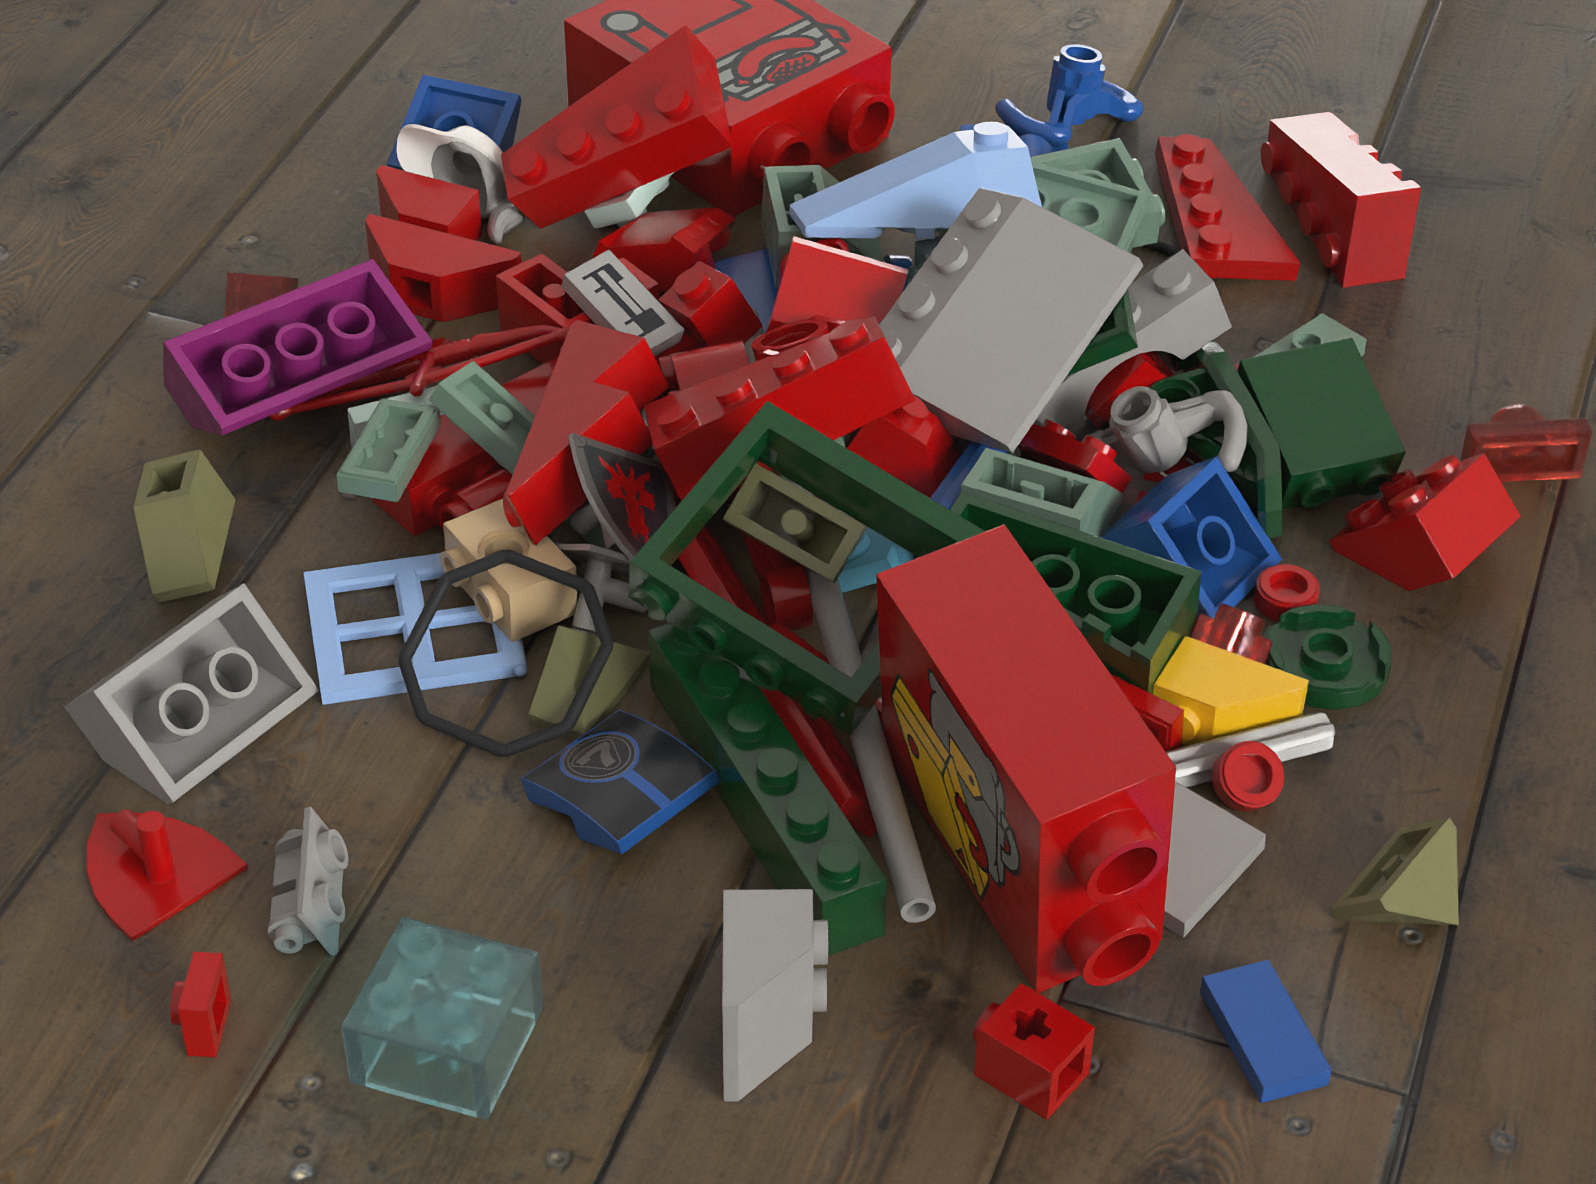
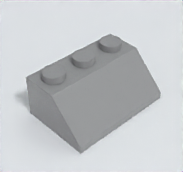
(194, 696)

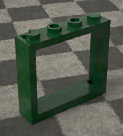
(724, 629)

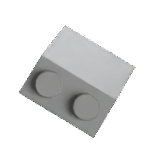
(769, 982)

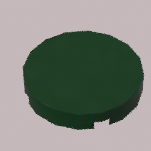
(1332, 651)

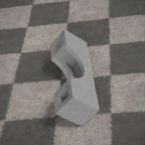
(1172, 312)

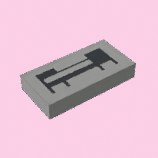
(621, 302)

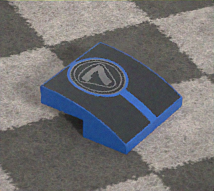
(620, 781)

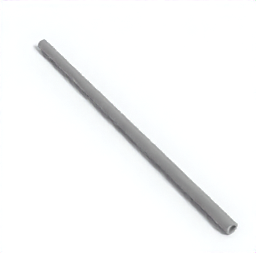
(871, 748)

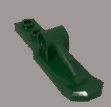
(1260, 465)

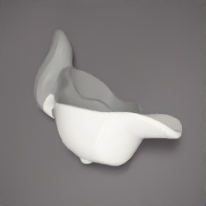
(465, 159)

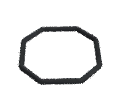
(583, 692)

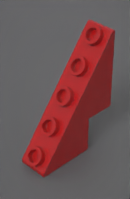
(592, 392)

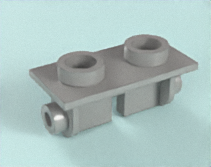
(309, 887)

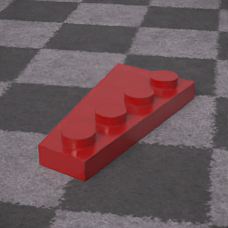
(1218, 216)

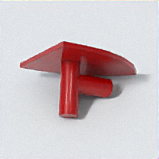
(153, 867)

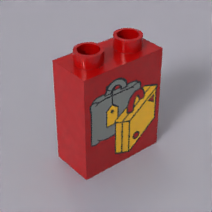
(1026, 760)

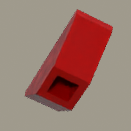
(438, 271)

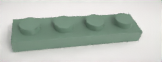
(491, 419)

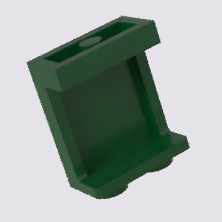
(1325, 420)

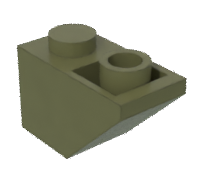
(182, 524)

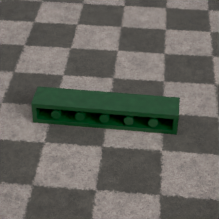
(769, 787)

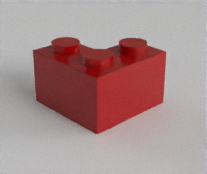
(534, 296)

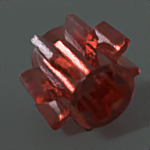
(1234, 632)

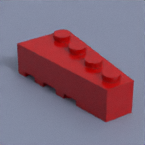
(622, 134)
(1343, 197)

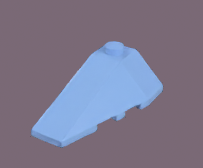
(921, 187)

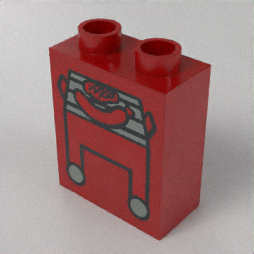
(790, 75)

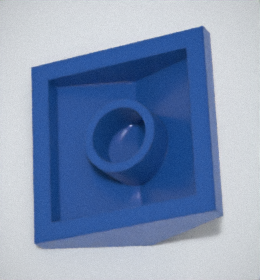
(452, 104)

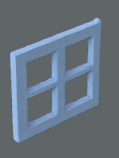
(406, 577)

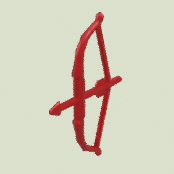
(427, 366)

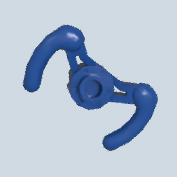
(1073, 96)

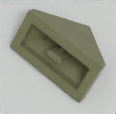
(565, 670)
(1407, 879)

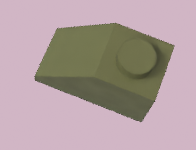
(794, 523)

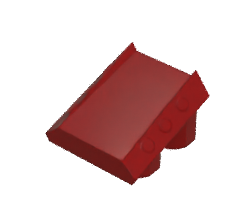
(670, 241)

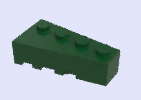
(1119, 598)

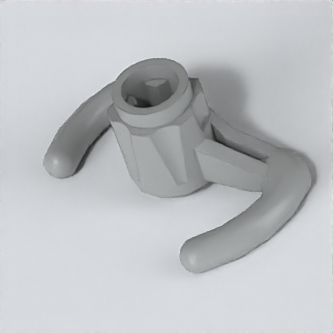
(1157, 431)

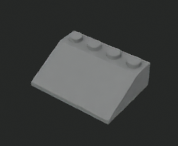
(1003, 315)

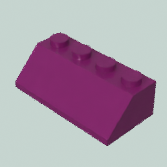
(290, 349)

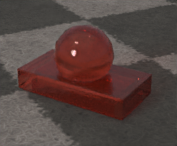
(1527, 446)

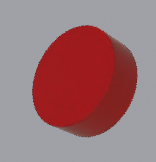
(1284, 588)
(1248, 776)

